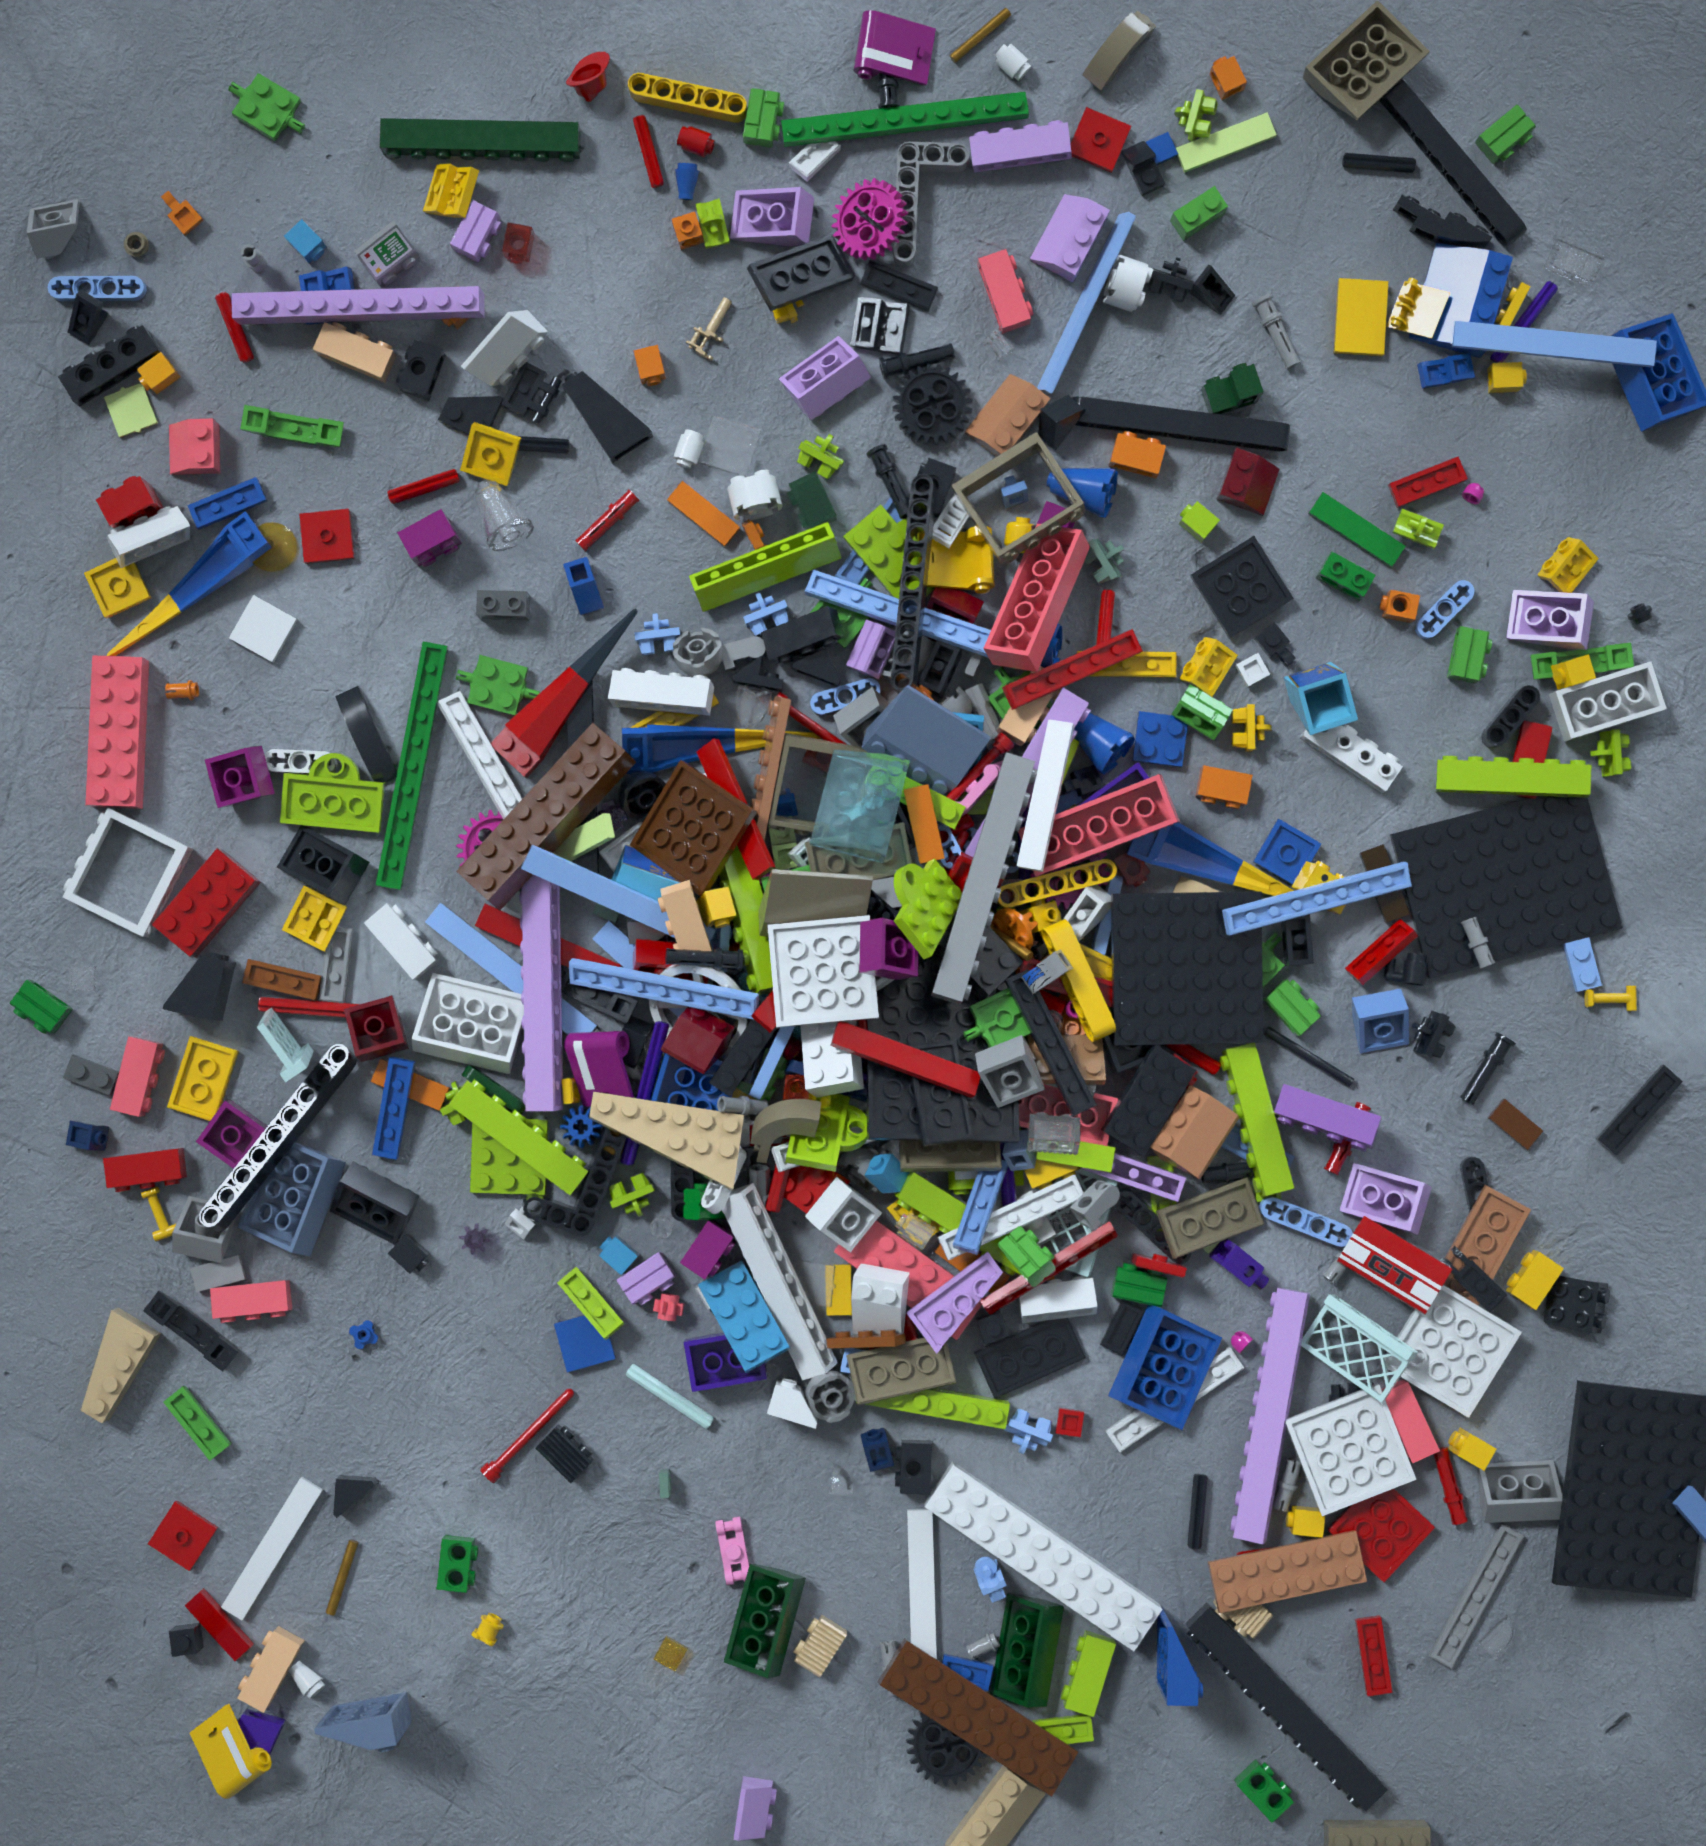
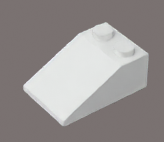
(879, 1299)

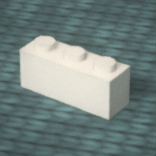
(402, 940)
(1059, 1300)

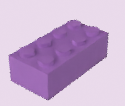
(1327, 1116)

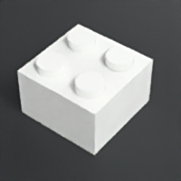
(843, 1214)

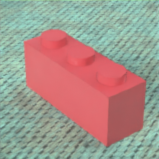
(1005, 290)
(137, 1076)
(251, 1300)
(1410, 1422)

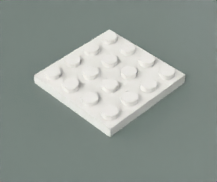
(819, 973)
(1456, 1349)
(1349, 1450)

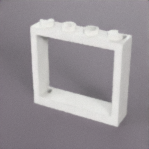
(161, 892)

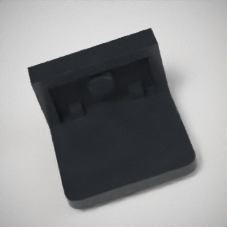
(1577, 1304)

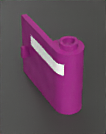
(891, 48)
(599, 1063)

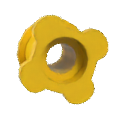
(488, 1629)

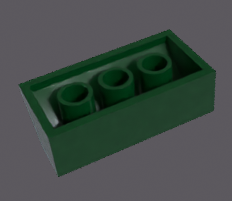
(764, 1620)
(1027, 1650)

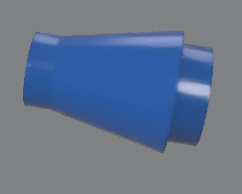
(686, 180)

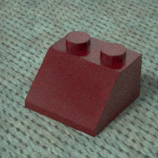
(1248, 482)
(955, 604)
(376, 1029)
(698, 1039)

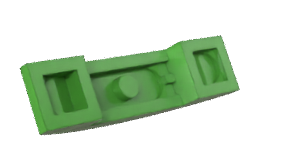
(292, 427)
(1602, 658)

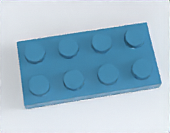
(743, 1316)

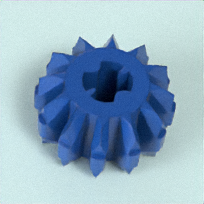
(575, 1133)

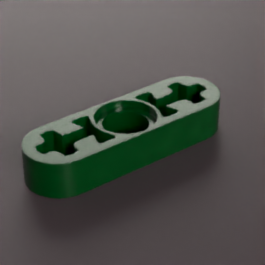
(493, 1088)

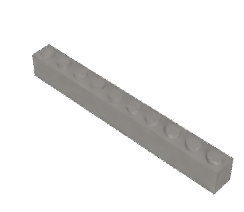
(983, 877)

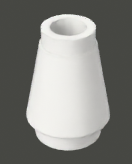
(306, 1680)

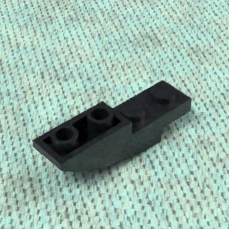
(1450, 231)

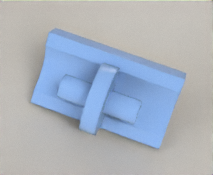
(775, 611)
(647, 638)
(1039, 1434)
(990, 1578)

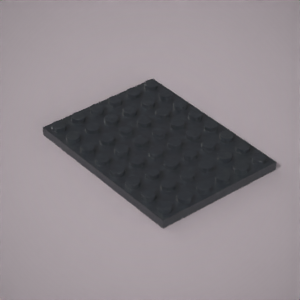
(1518, 867)
(913, 1018)
(1623, 1472)

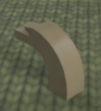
(1117, 48)
(781, 1119)

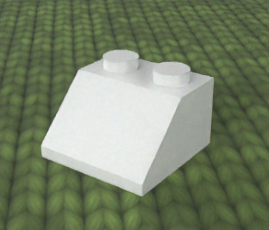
(790, 1403)

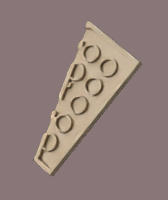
(687, 1135)

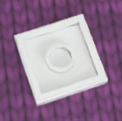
(263, 628)

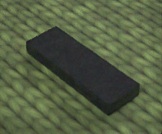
(899, 285)

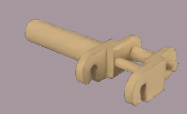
(711, 329)

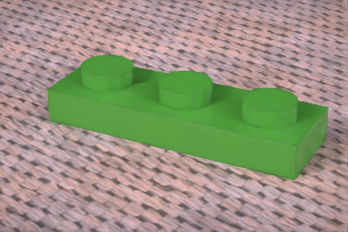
(197, 1422)

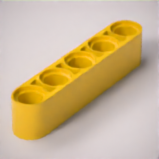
(679, 89)
(1067, 879)
(1080, 982)

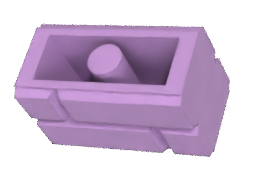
(476, 231)
(872, 649)
(647, 1278)

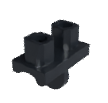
(1180, 284)
(1430, 1032)

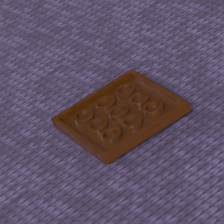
(693, 828)

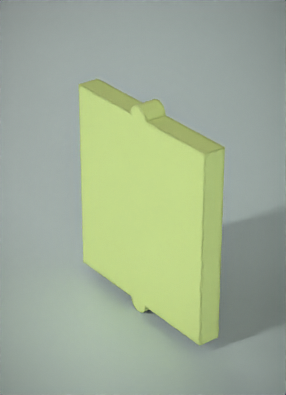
(130, 410)

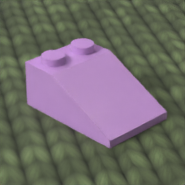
(772, 216)
(1550, 619)
(1386, 1198)

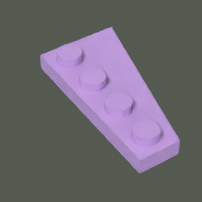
(952, 1302)

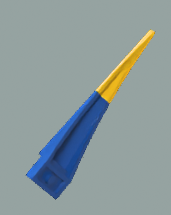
(224, 559)
(665, 745)
(1191, 853)

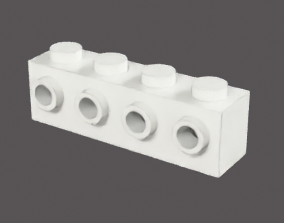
(661, 692)
(1356, 755)

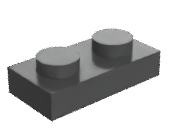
(91, 1075)

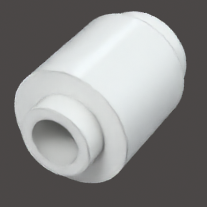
(1012, 62)
(689, 448)

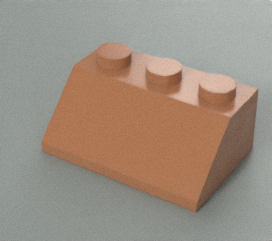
(1007, 415)
(1194, 1132)

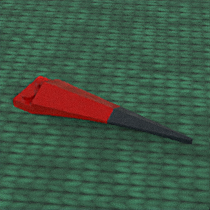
(537, 725)

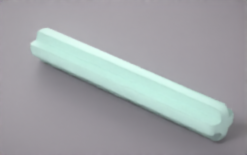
(669, 1396)

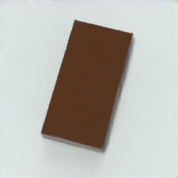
(1515, 1124)

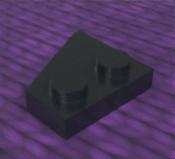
(464, 411)

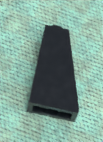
(609, 421)

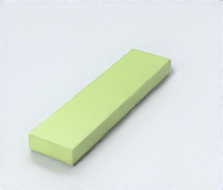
(1225, 142)
(586, 838)

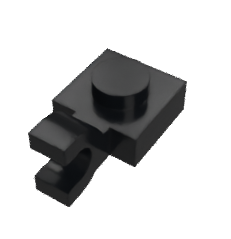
(1273, 642)
(1083, 781)

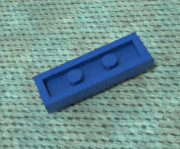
(227, 503)

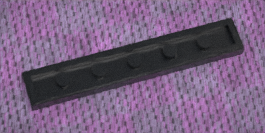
(1051, 1045)

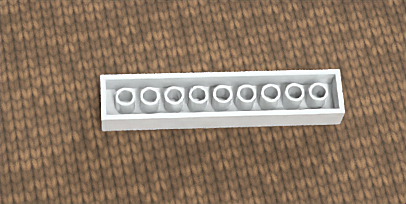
(1043, 1556)

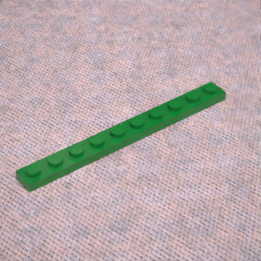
(905, 119)
(412, 765)

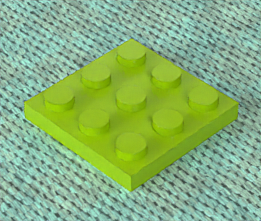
(501, 1171)

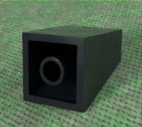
(204, 988)

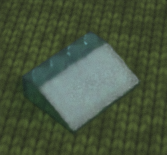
(860, 804)

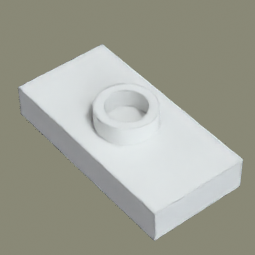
(813, 158)

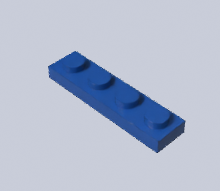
(393, 1108)

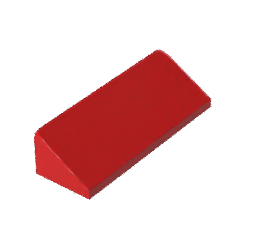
(1532, 744)
(219, 1624)

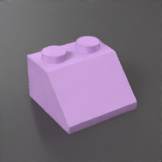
(753, 1808)

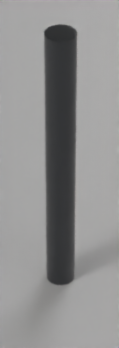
(1309, 1056)

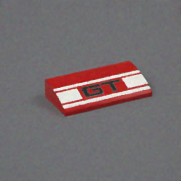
(1394, 1265)

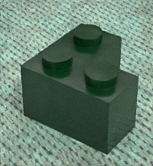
(1233, 392)

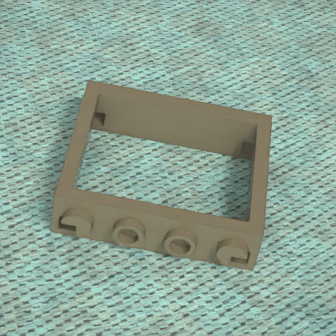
(1001, 465)
(800, 826)

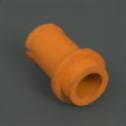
(183, 690)

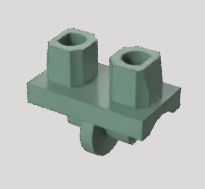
(1108, 570)

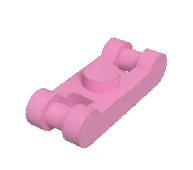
(978, 789)
(732, 1549)

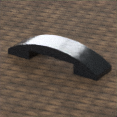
(366, 735)
(611, 1003)
(191, 1329)

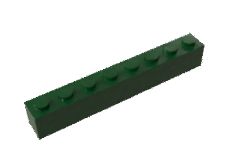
(480, 139)

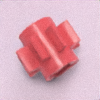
(668, 1307)

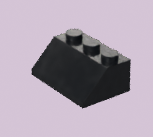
(374, 1202)

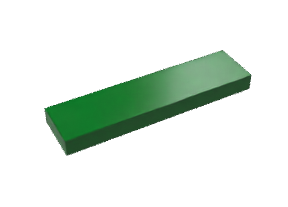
(1356, 529)

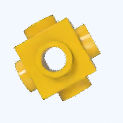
(1043, 913)

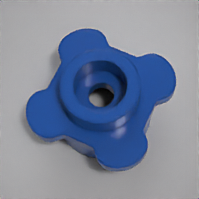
(370, 1337)

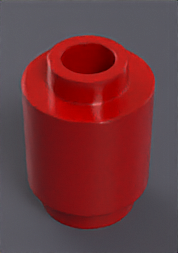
(695, 141)

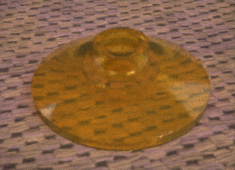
(283, 551)

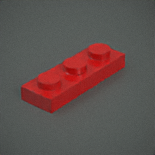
(1427, 482)
(1381, 952)
(1373, 1655)

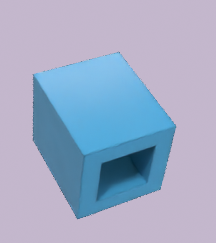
(305, 241)
(886, 1174)
(617, 1254)

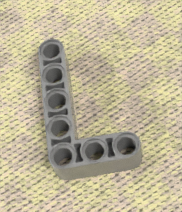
(910, 192)

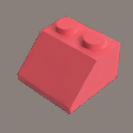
(194, 447)

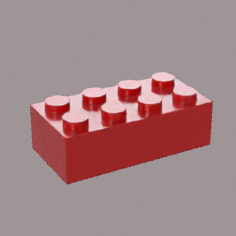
(206, 903)

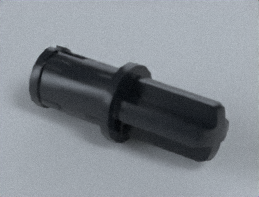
(1226, 1172)

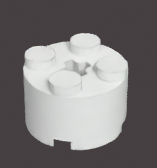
(1126, 284)
(754, 495)

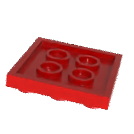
(1385, 1529)

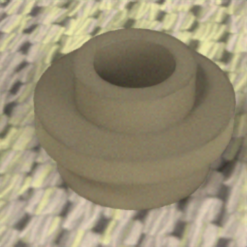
(131, 239)

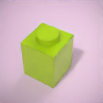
(1198, 521)

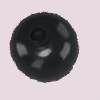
(639, 793)

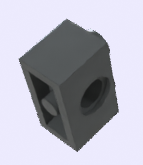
(503, 605)

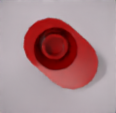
(589, 75)

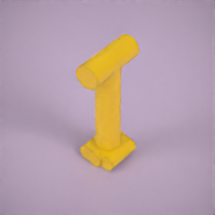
(1629, 998)
(164, 1229)

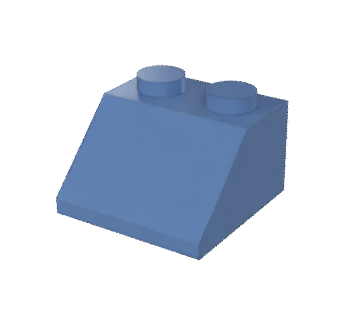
(1381, 1020)

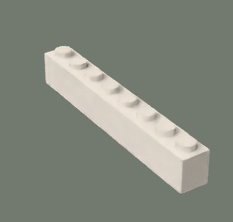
(778, 1282)

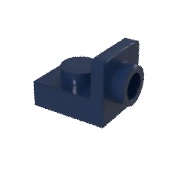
(87, 1136)
(877, 1449)

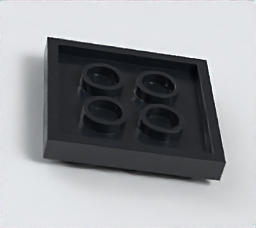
(1241, 587)

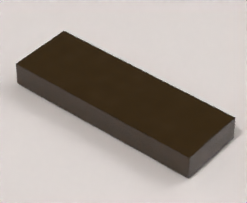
(1391, 904)

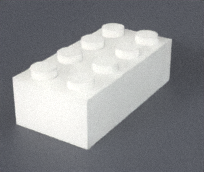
(1607, 701)
(826, 1067)

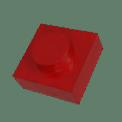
(1069, 1422)

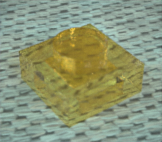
(670, 1653)

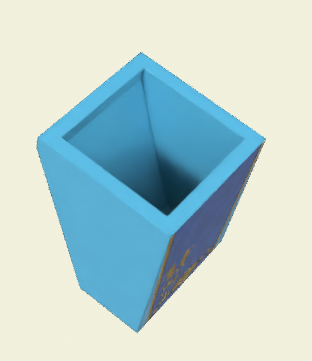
(1321, 697)
(641, 874)

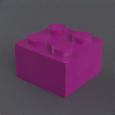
(430, 538)
(239, 776)
(886, 951)
(231, 1133)
(707, 1249)

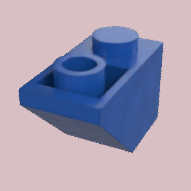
(583, 585)

